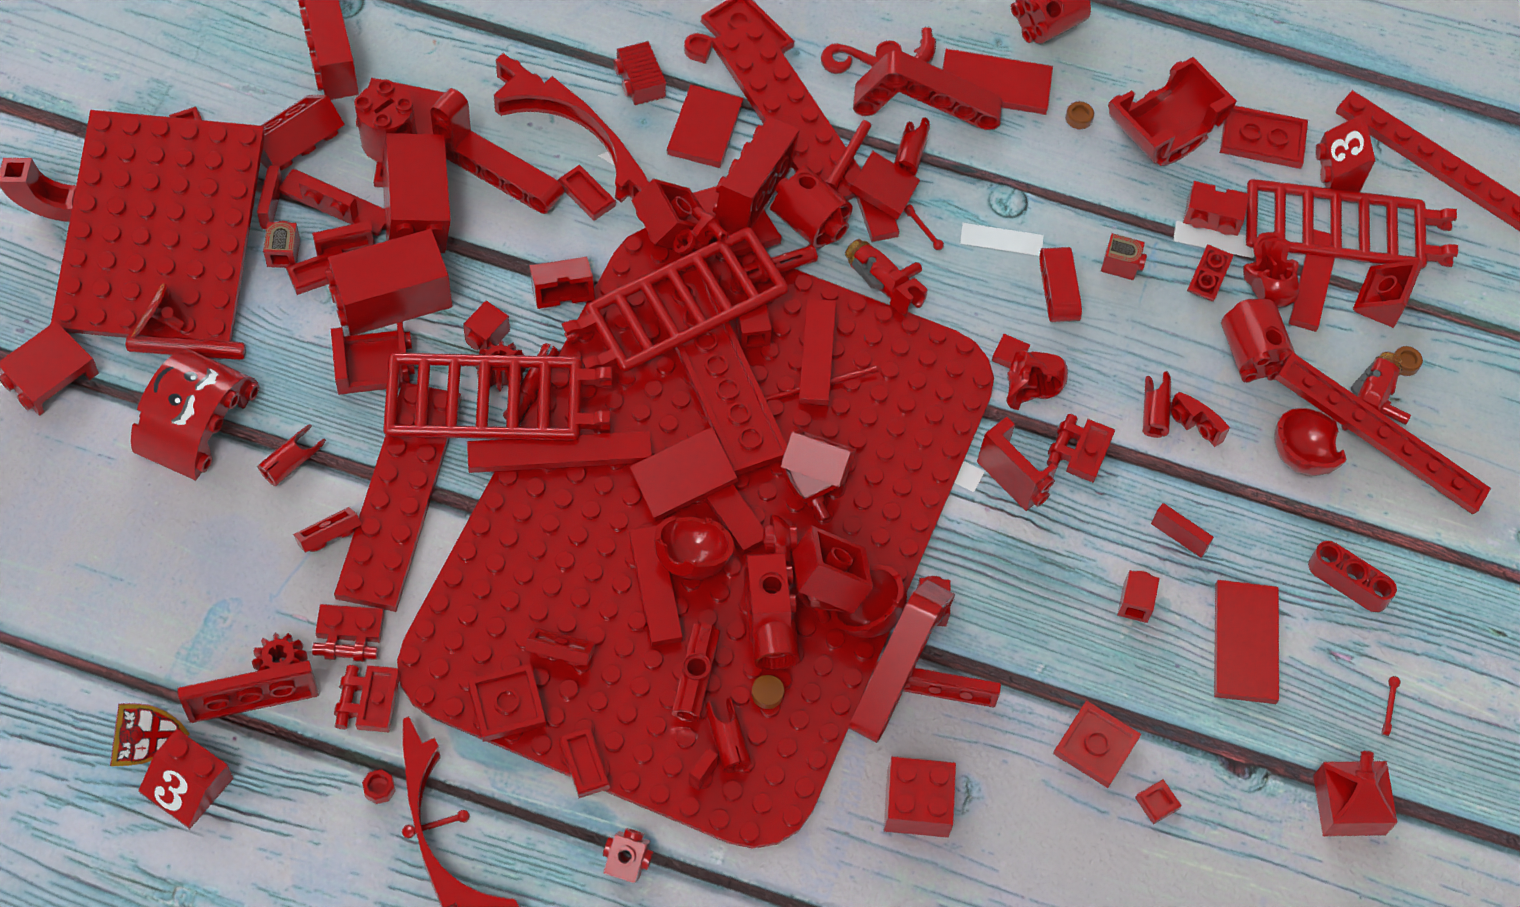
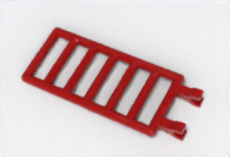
(1422, 217)
(576, 329)
(577, 376)

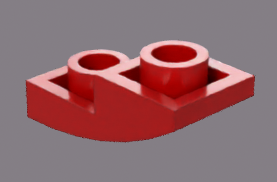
(1210, 273)
(1194, 413)

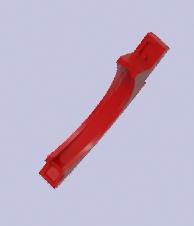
(531, 94)
(419, 762)

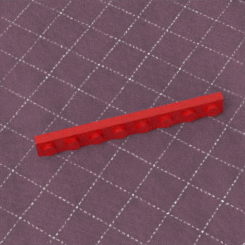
(1434, 159)
(1383, 433)

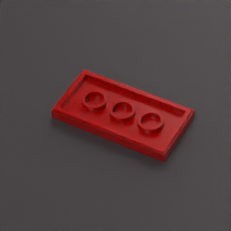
(1018, 83)
(1246, 642)
(248, 692)

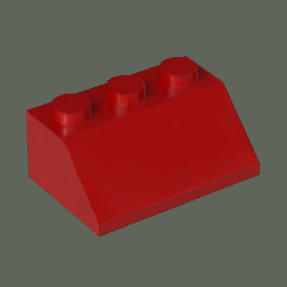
(299, 129)

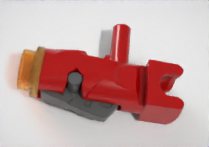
(884, 275)
(1378, 384)

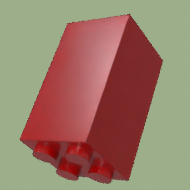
(416, 186)
(389, 282)

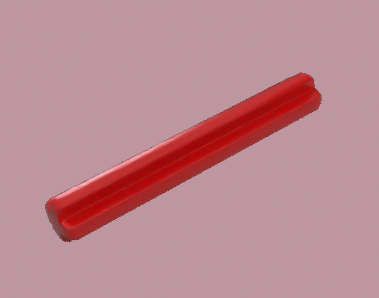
(171, 345)

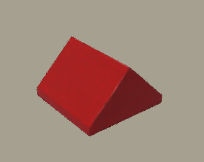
(1387, 291)

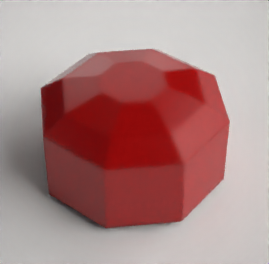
(378, 786)

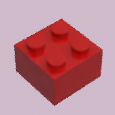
(920, 797)

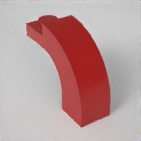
(34, 191)

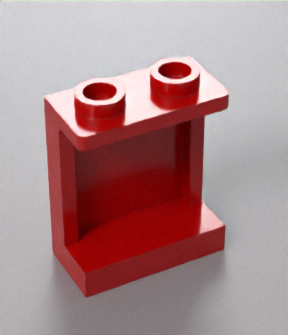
(363, 359)
(45, 367)
(1012, 469)

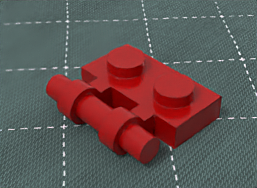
(1089, 451)
(349, 624)
(376, 702)

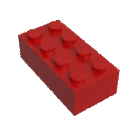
(331, 48)
(755, 175)

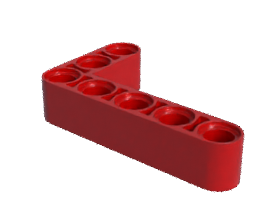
(929, 85)
(489, 161)
(919, 618)

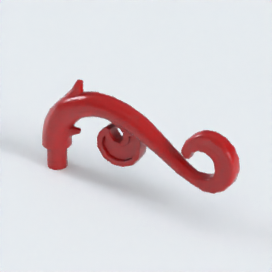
(924, 52)

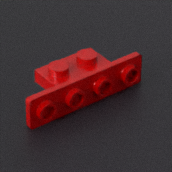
(332, 200)

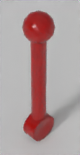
(910, 211)
(1394, 682)
(462, 816)

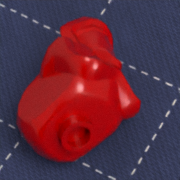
(1271, 272)
(1035, 376)

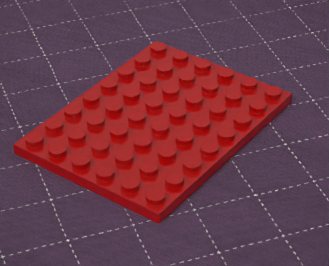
(154, 209)

